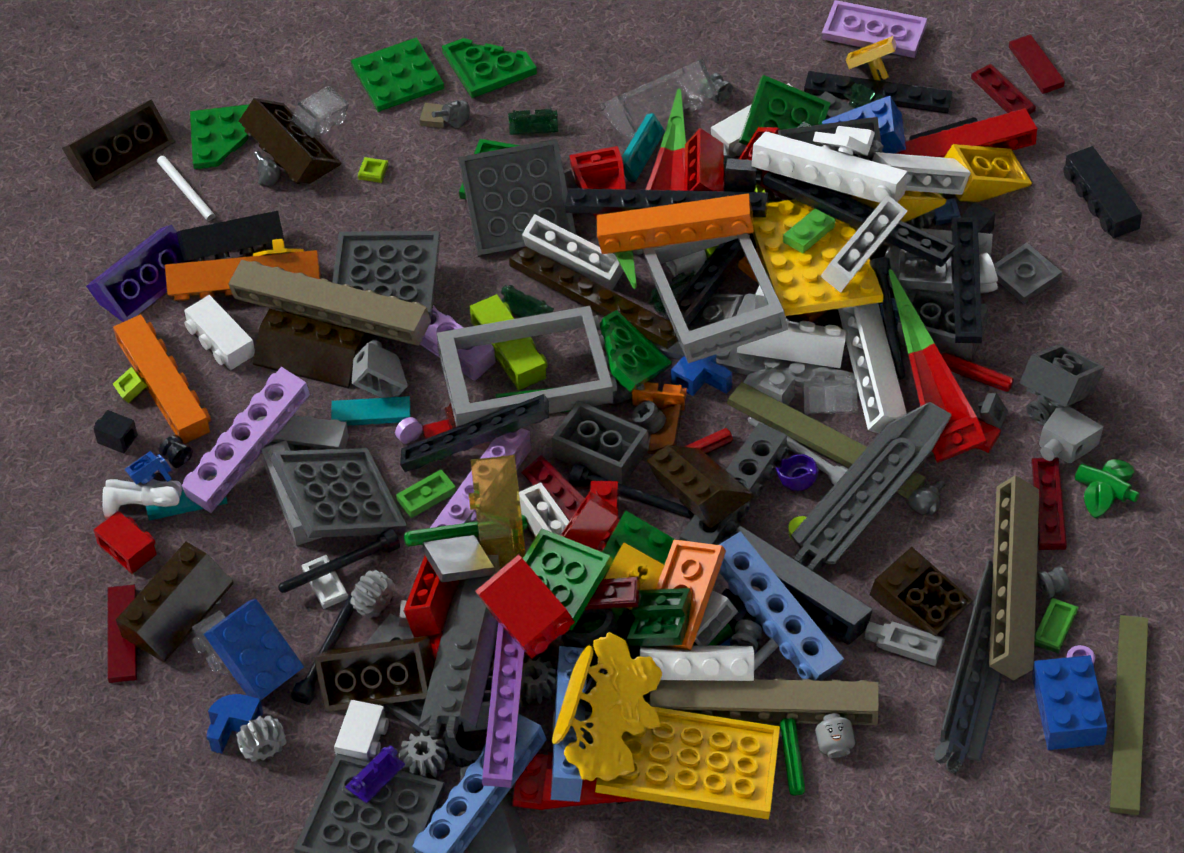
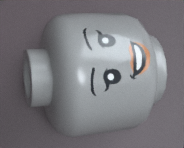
(835, 736)

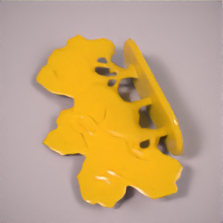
(615, 705)

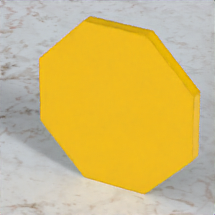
(278, 248)

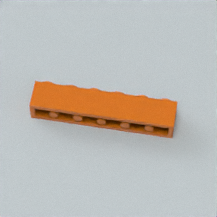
(675, 223)
(213, 276)
(162, 379)

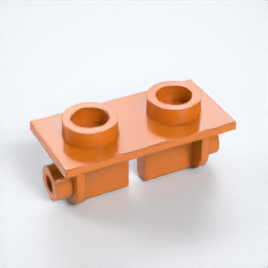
(669, 396)

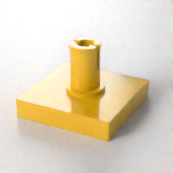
(872, 55)
(633, 563)

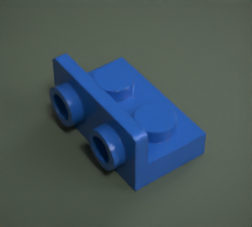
(144, 468)

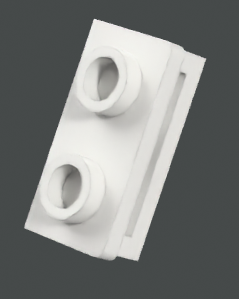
(846, 140)

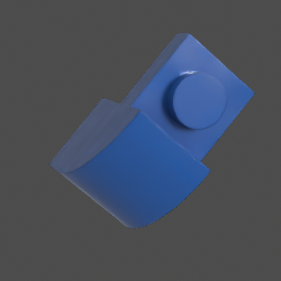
(702, 371)
(229, 715)

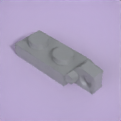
(906, 641)

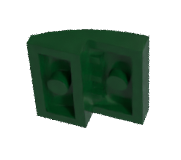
(660, 617)

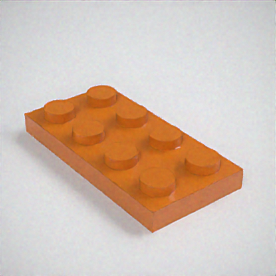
(692, 567)

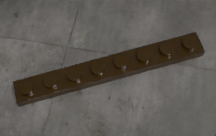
(593, 295)

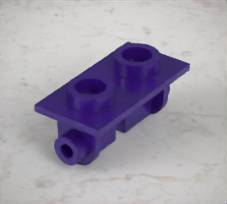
(375, 774)

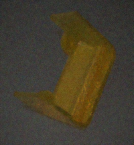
(498, 507)

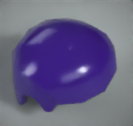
(802, 467)

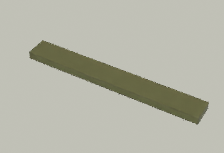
(806, 430)
(1129, 715)

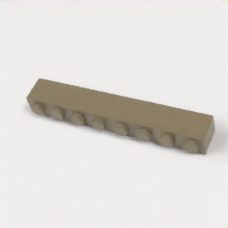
(330, 302)
(1014, 578)
(771, 699)

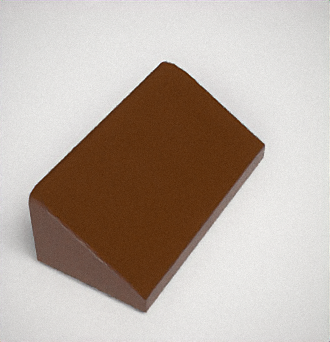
(669, 432)

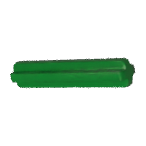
(792, 756)

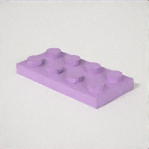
(866, 25)

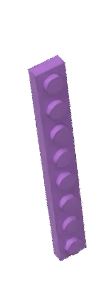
(503, 711)

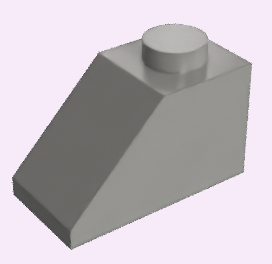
(773, 383)

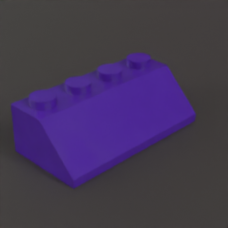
(138, 276)

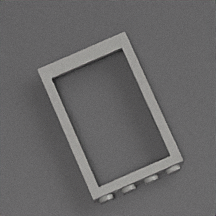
(725, 333)
(559, 398)

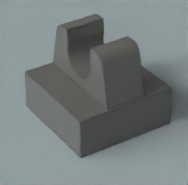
(992, 410)

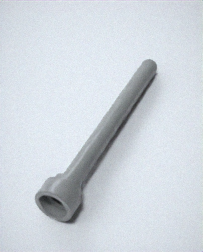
(834, 472)

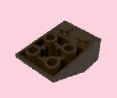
(919, 593)

